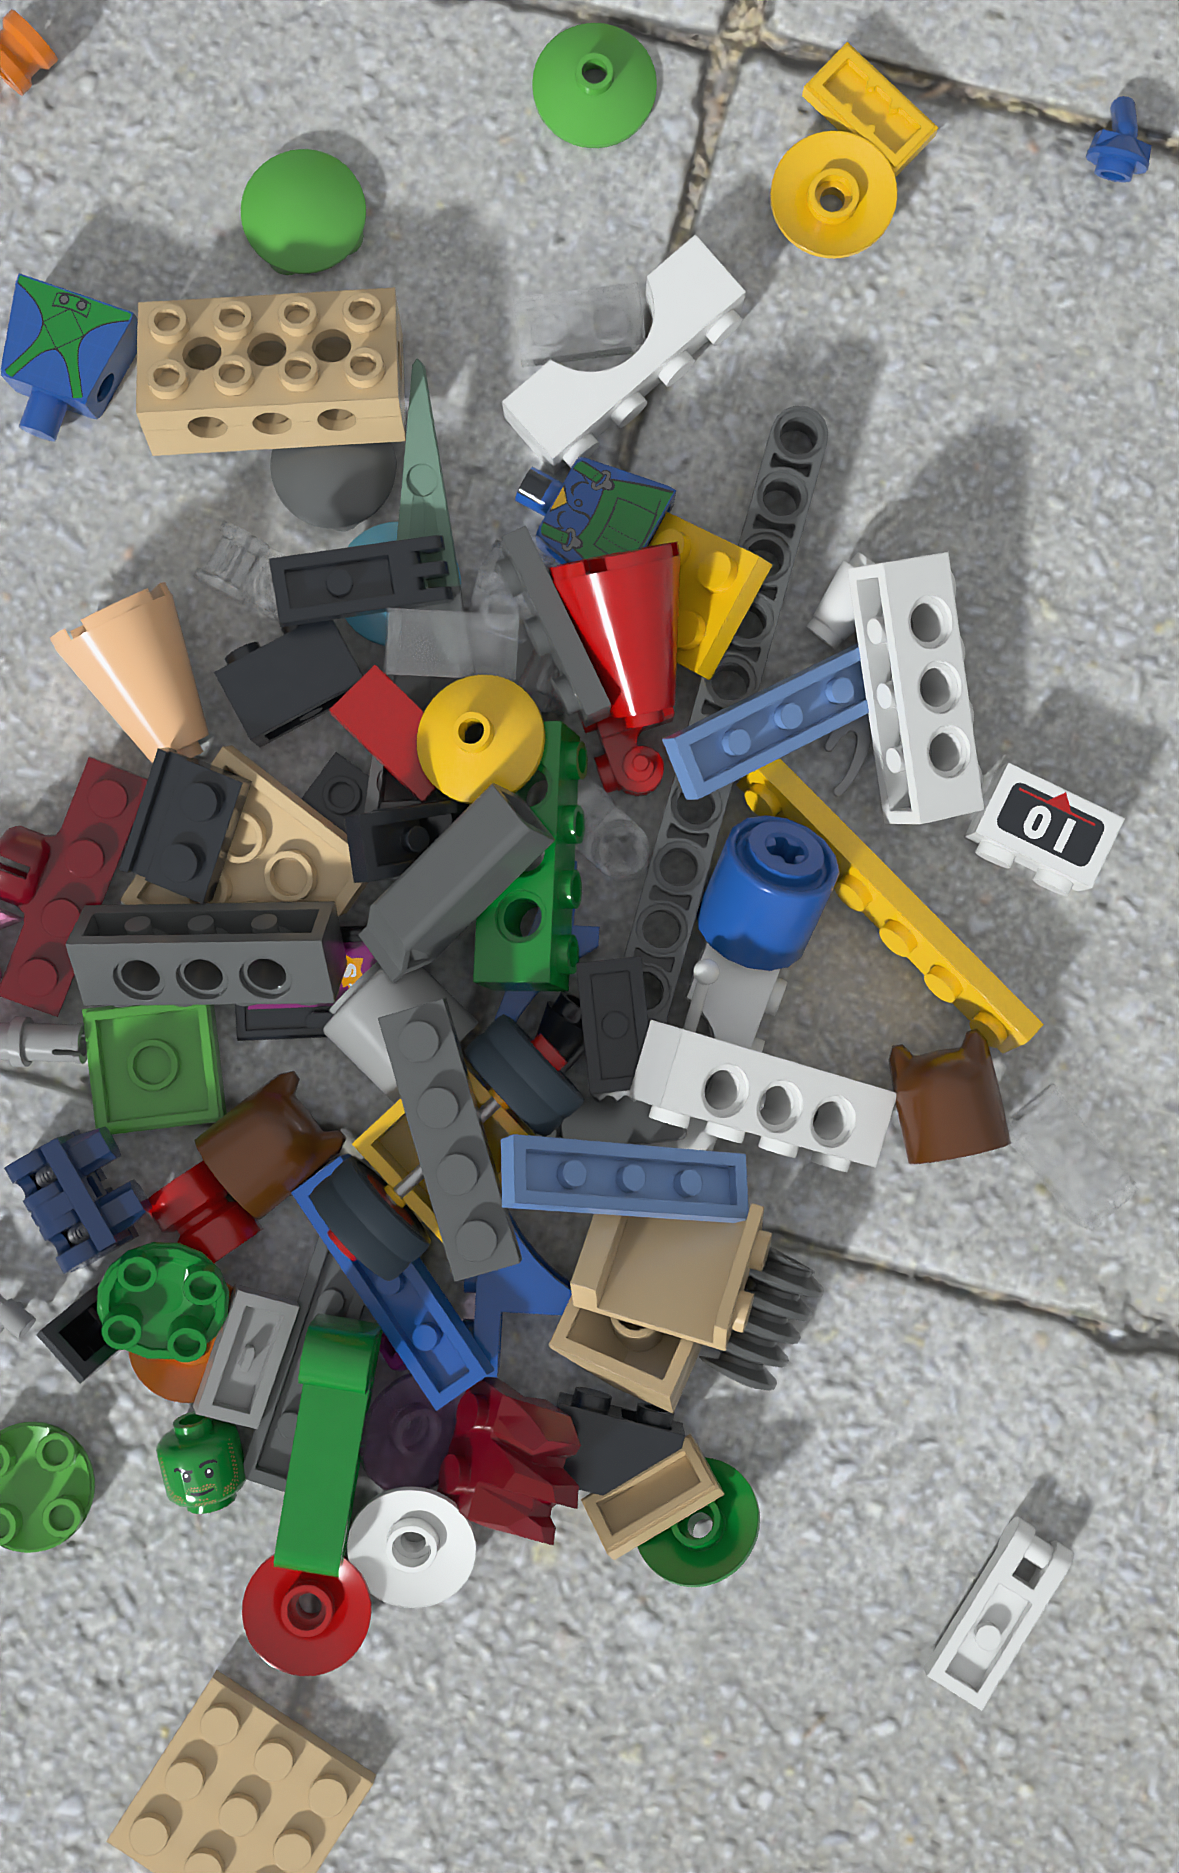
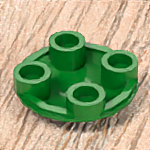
(162, 1302)

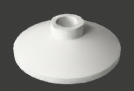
(409, 1571)

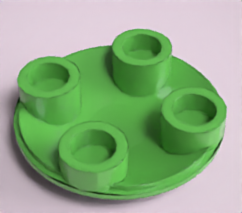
(303, 212)
(43, 1486)

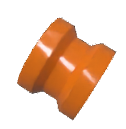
(22, 52)

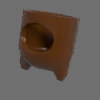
(948, 1101)
(267, 1146)

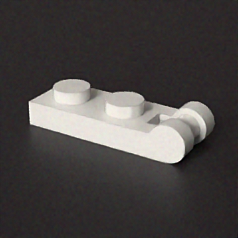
(998, 1614)

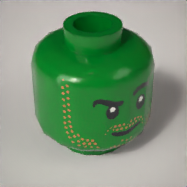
(201, 1463)

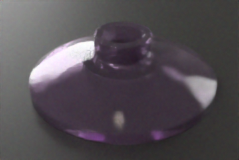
(411, 1455)

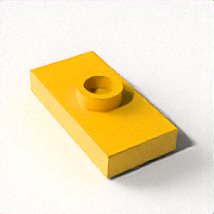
(869, 105)

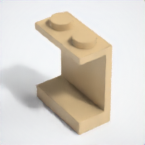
(672, 1273)

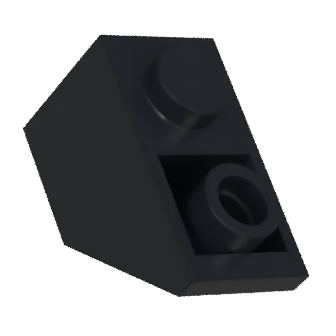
(615, 1439)

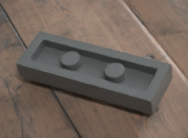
(552, 628)

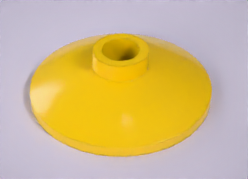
(837, 166)
(505, 753)

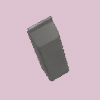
(454, 881)

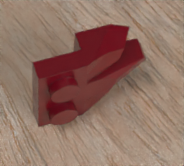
(510, 1461)

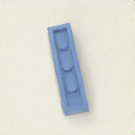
(768, 724)
(623, 1179)

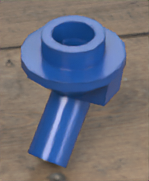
(1118, 151)

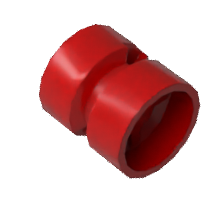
(201, 1213)

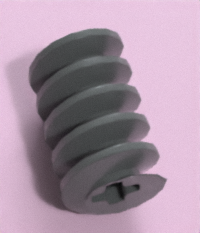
(774, 1303)

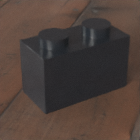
(288, 679)

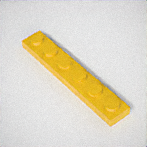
(901, 917)

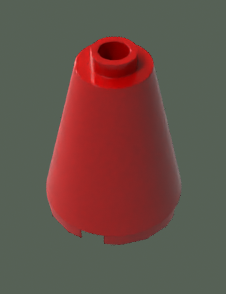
(628, 625)

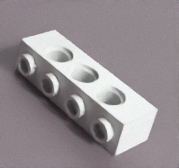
(893, 666)
(679, 1063)

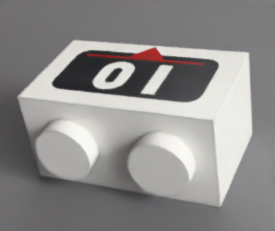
(1043, 830)

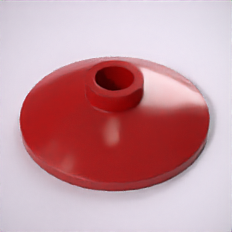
(301, 1640)

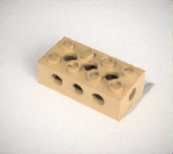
(270, 371)

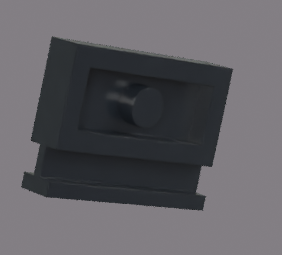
(185, 825)

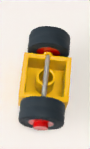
(372, 1217)

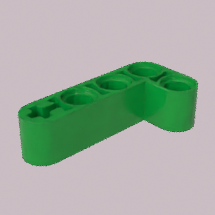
(325, 1458)

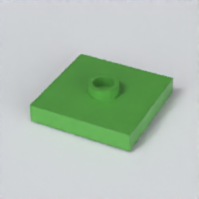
(153, 1066)

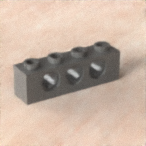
(208, 954)

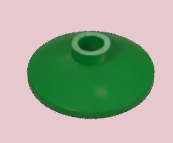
(709, 1559)

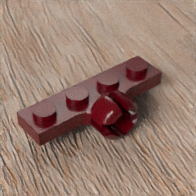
(62, 879)

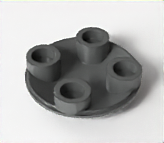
(334, 483)

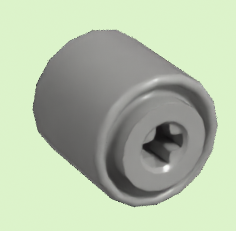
(374, 995)

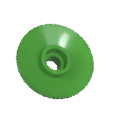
(594, 112)

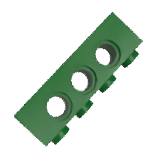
(550, 954)

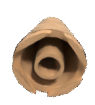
(140, 670)

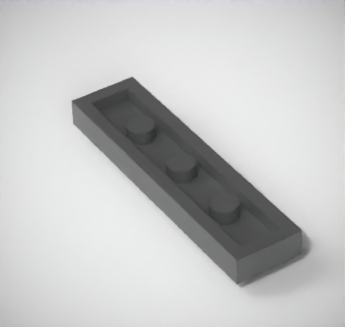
(450, 1139)
(323, 1292)

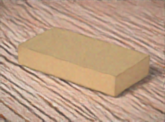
(653, 1500)

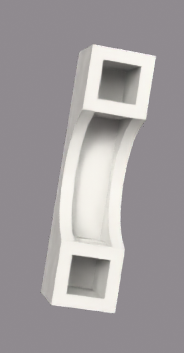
(566, 409)
(732, 1015)

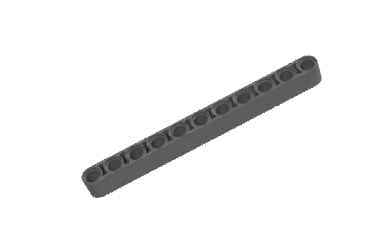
(747, 657)

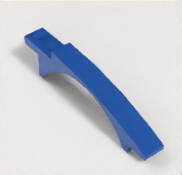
(533, 1283)

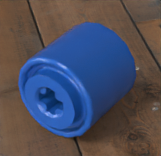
(767, 892)

